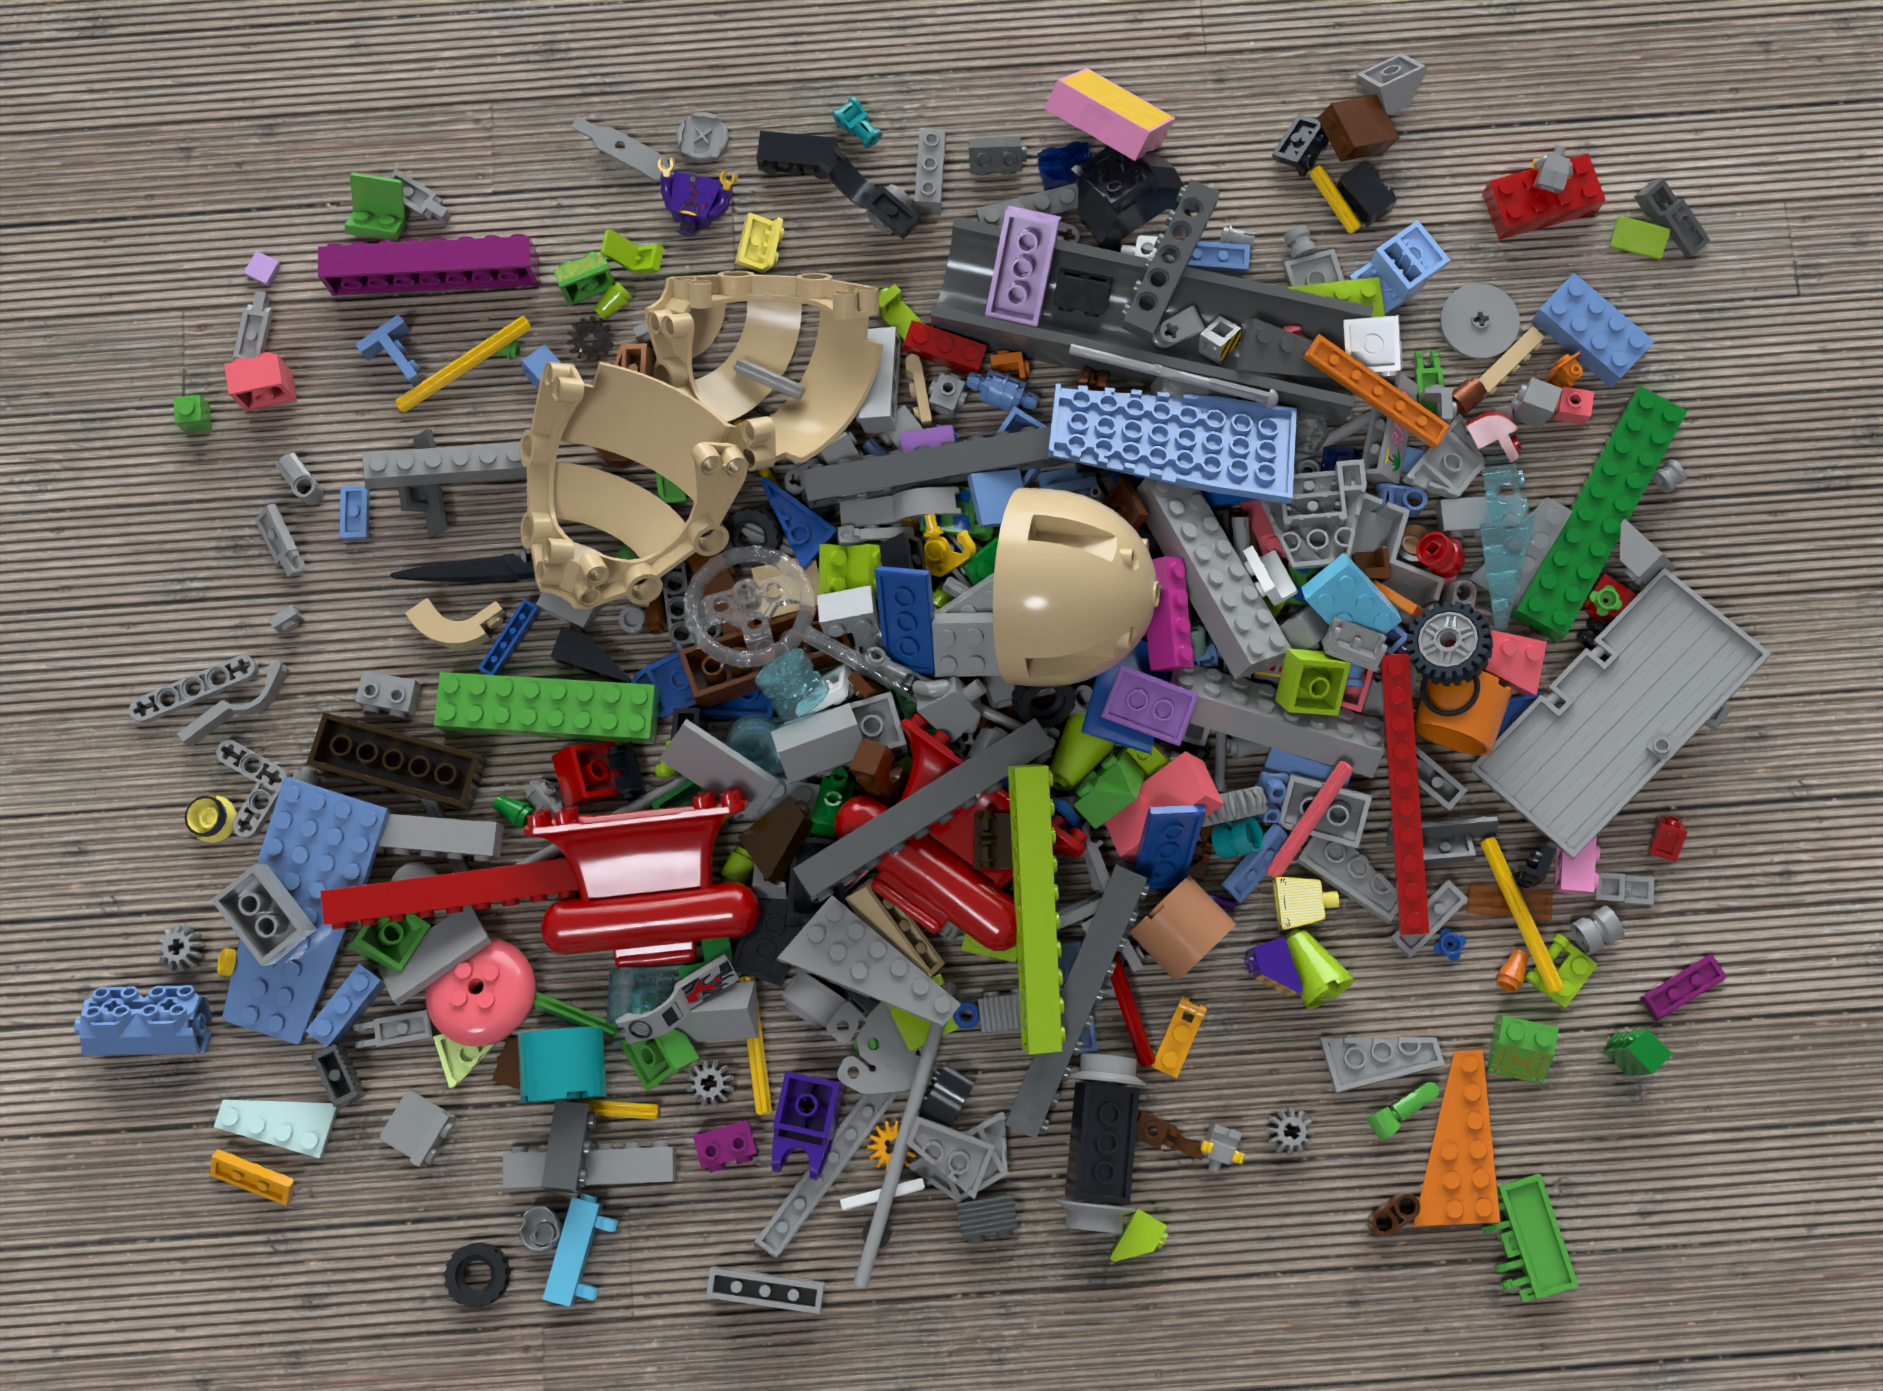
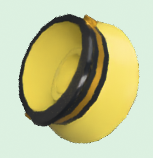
(210, 818)

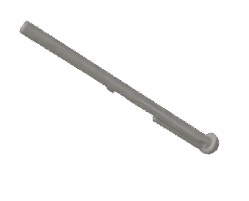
(1269, 398)

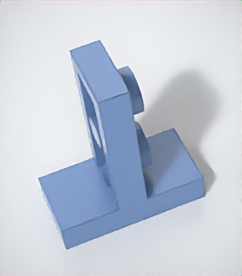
(387, 339)

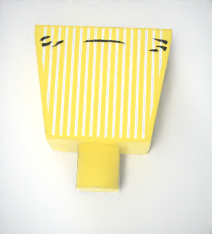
(1301, 902)

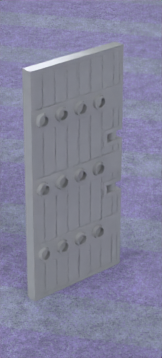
(1621, 718)

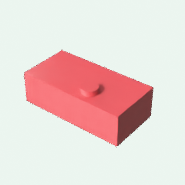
(1177, 784)

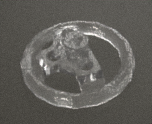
(747, 602)

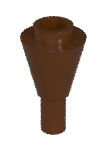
(655, 618)

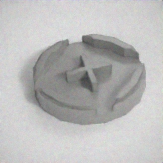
(702, 137)

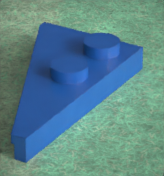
(801, 525)

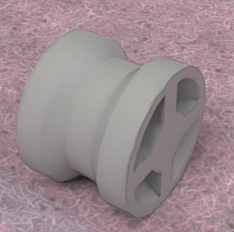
(1669, 476)

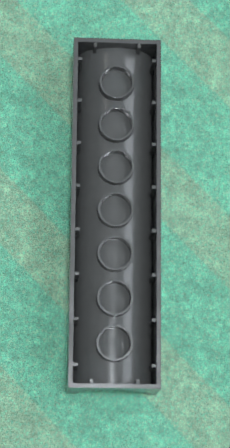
(1238, 300)

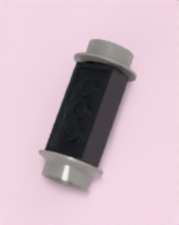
(1102, 1143)

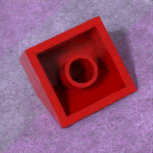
(585, 774)

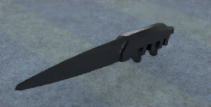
(484, 569)

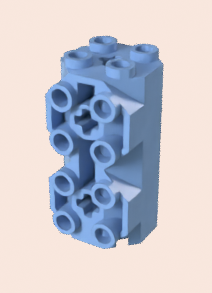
(125, 1023)

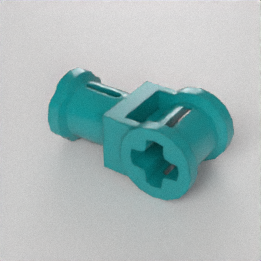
(855, 120)

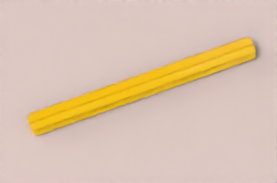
(463, 364)
(1522, 915)

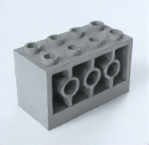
(877, 723)

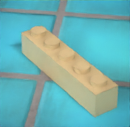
(1511, 359)

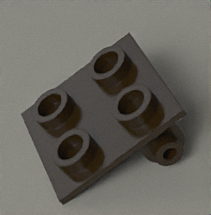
(992, 841)

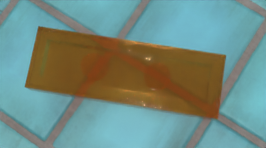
(1491, 902)

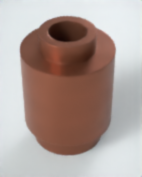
(1468, 395)

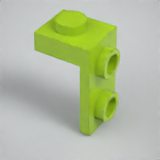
(631, 256)
(895, 311)

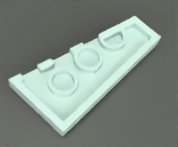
(289, 1125)

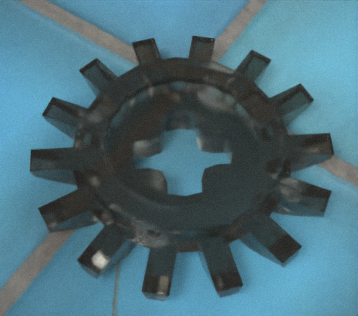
(583, 332)

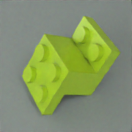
(848, 567)

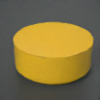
(226, 962)

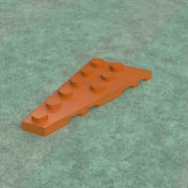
(1461, 1163)

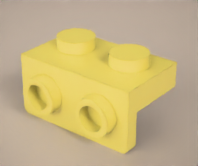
(759, 243)

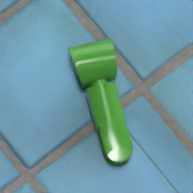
(1386, 1121)

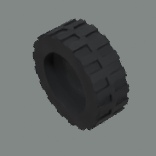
(757, 516)
(1048, 715)
(455, 1275)

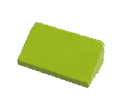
(1639, 237)

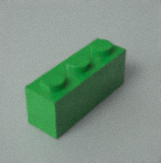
(1636, 1052)

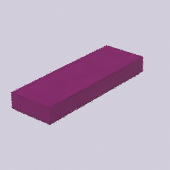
(1683, 987)

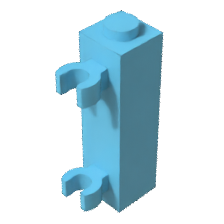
(574, 1249)

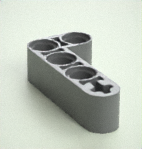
(674, 601)

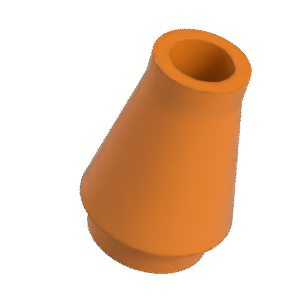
(1513, 971)

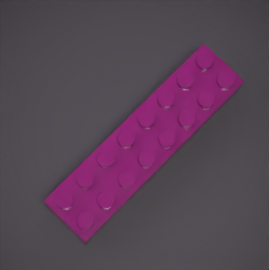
(428, 265)

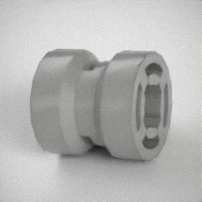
(1299, 242)

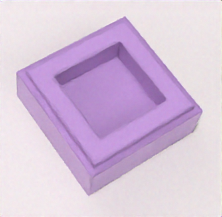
(262, 268)

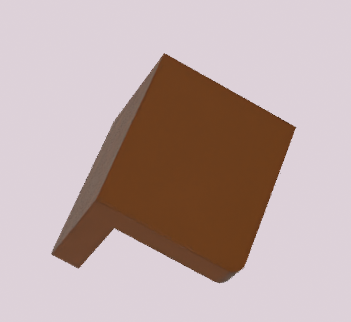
(1374, 564)

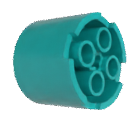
(562, 1064)

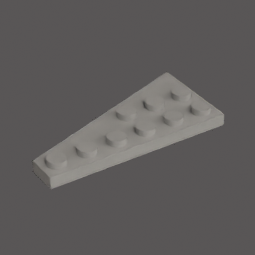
(859, 959)

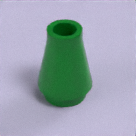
(513, 810)

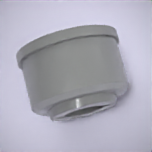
(811, 999)

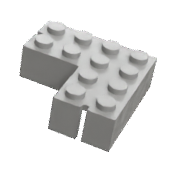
(1387, 529)

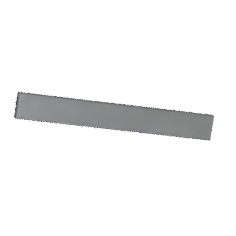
(809, 1192)

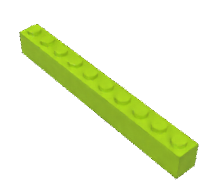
(1035, 908)

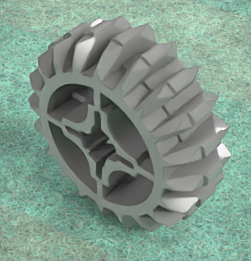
(1238, 805)

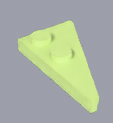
(459, 1059)

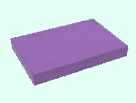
(1149, 705)

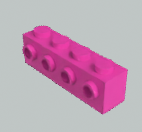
(1170, 626)

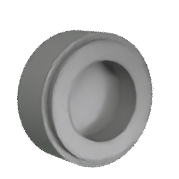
(631, 620)

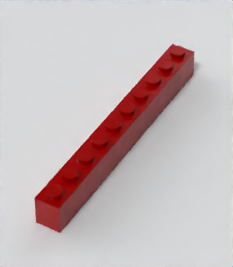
(1404, 795)
(448, 893)

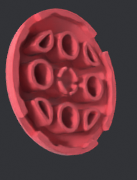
(495, 1011)

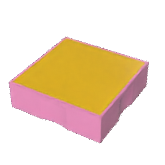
(1109, 113)

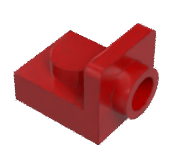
(1668, 838)

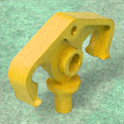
(937, 551)

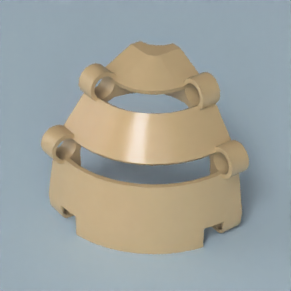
(834, 383)
(643, 423)

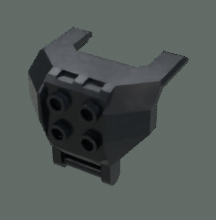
(1123, 193)

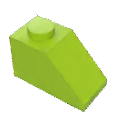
(1139, 1236)

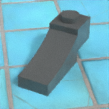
(1667, 211)

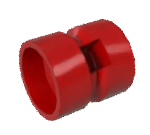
(1440, 555)

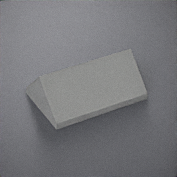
(817, 743)
(1342, 820)
(724, 1016)

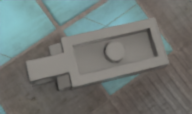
(421, 199)
(254, 328)
(869, 534)
(279, 541)

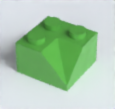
(1109, 789)

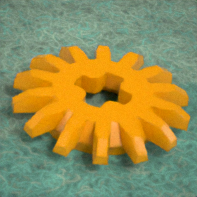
(880, 1147)

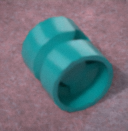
(1237, 837)

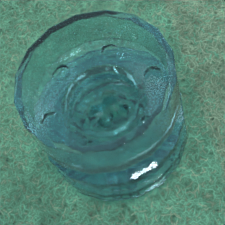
(792, 684)
(752, 729)

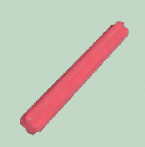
(1309, 819)

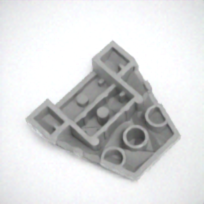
(1321, 515)

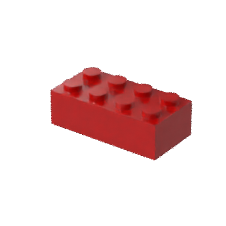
(1521, 208)

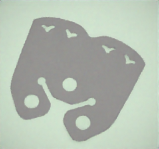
(893, 1061)

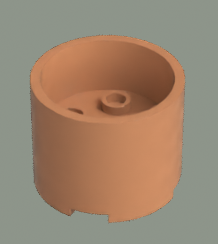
(1182, 928)

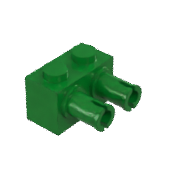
(831, 795)

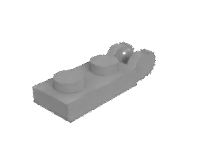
(396, 1029)

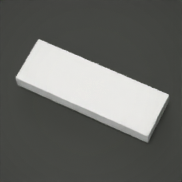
(873, 1196)

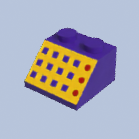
(1274, 966)

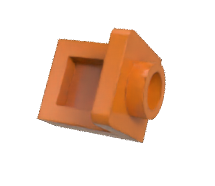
(1005, 361)

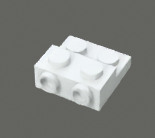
(1375, 343)
(839, 689)

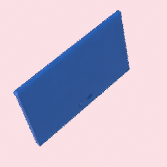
(1109, 730)

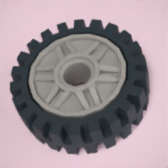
(1449, 663)

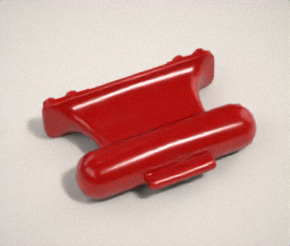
(936, 875)
(645, 881)

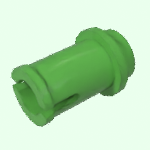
(511, 350)

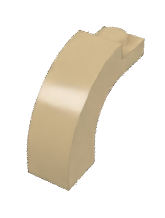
(451, 633)

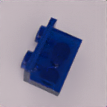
(1055, 164)

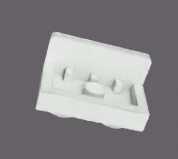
(1272, 575)

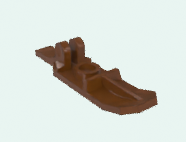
(1167, 1137)

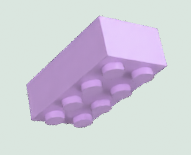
(1022, 266)

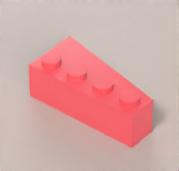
(1515, 661)

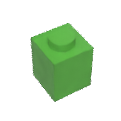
(192, 413)

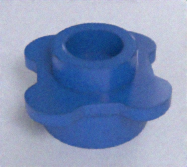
(1457, 941)

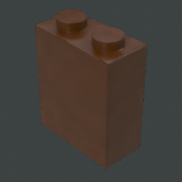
(1358, 127)

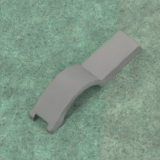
(900, 506)
(224, 711)

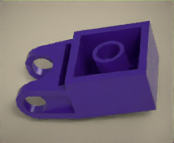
(800, 1129)

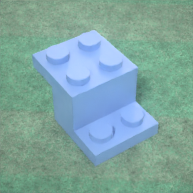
(1404, 265)

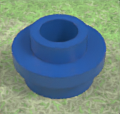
(967, 1024)

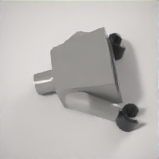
(948, 703)

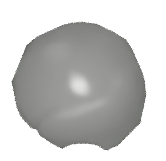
(540, 1229)

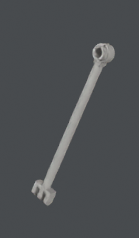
(987, 712)

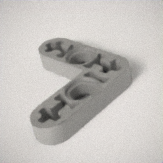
(263, 786)

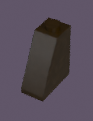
(777, 838)

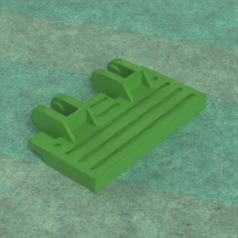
(1534, 1238)

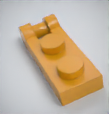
(1178, 1037)

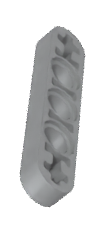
(180, 689)

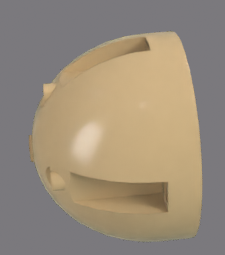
(1068, 588)

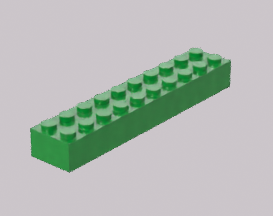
(1597, 513)

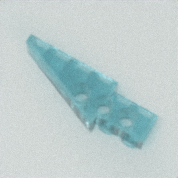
(1503, 568)

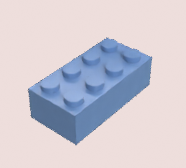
(1591, 325)

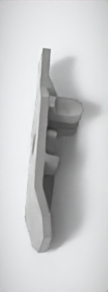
(635, 153)

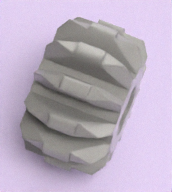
(185, 956)
(706, 1074)
(1288, 1141)

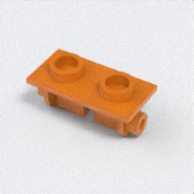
(1565, 372)

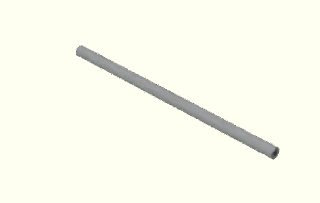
(899, 1152)

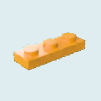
(251, 1177)

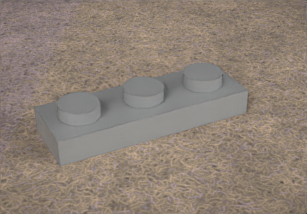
(1441, 908)

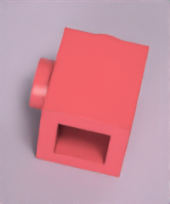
(1574, 406)

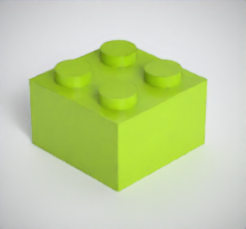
(1312, 682)

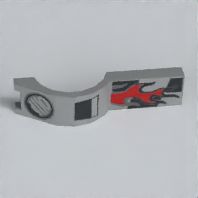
(686, 995)

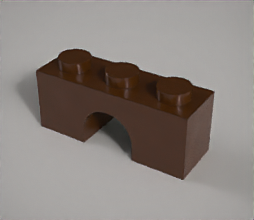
(876, 774)

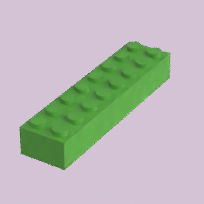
(547, 708)

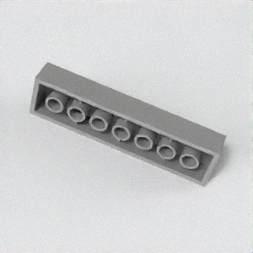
(1214, 577)
(1254, 715)

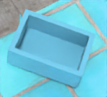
(1351, 596)

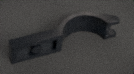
(868, 196)

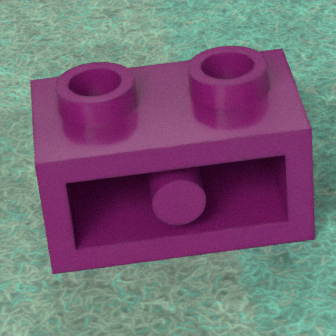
(726, 1145)

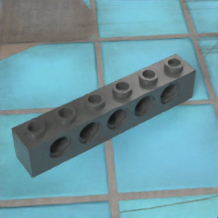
(1203, 201)

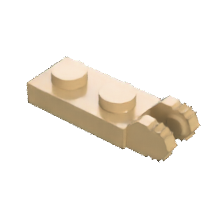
(918, 390)

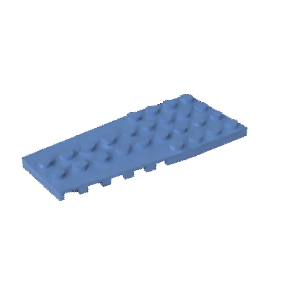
(1180, 441)
(311, 846)

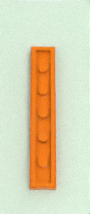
(1376, 391)

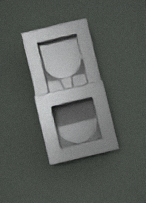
(1625, 889)

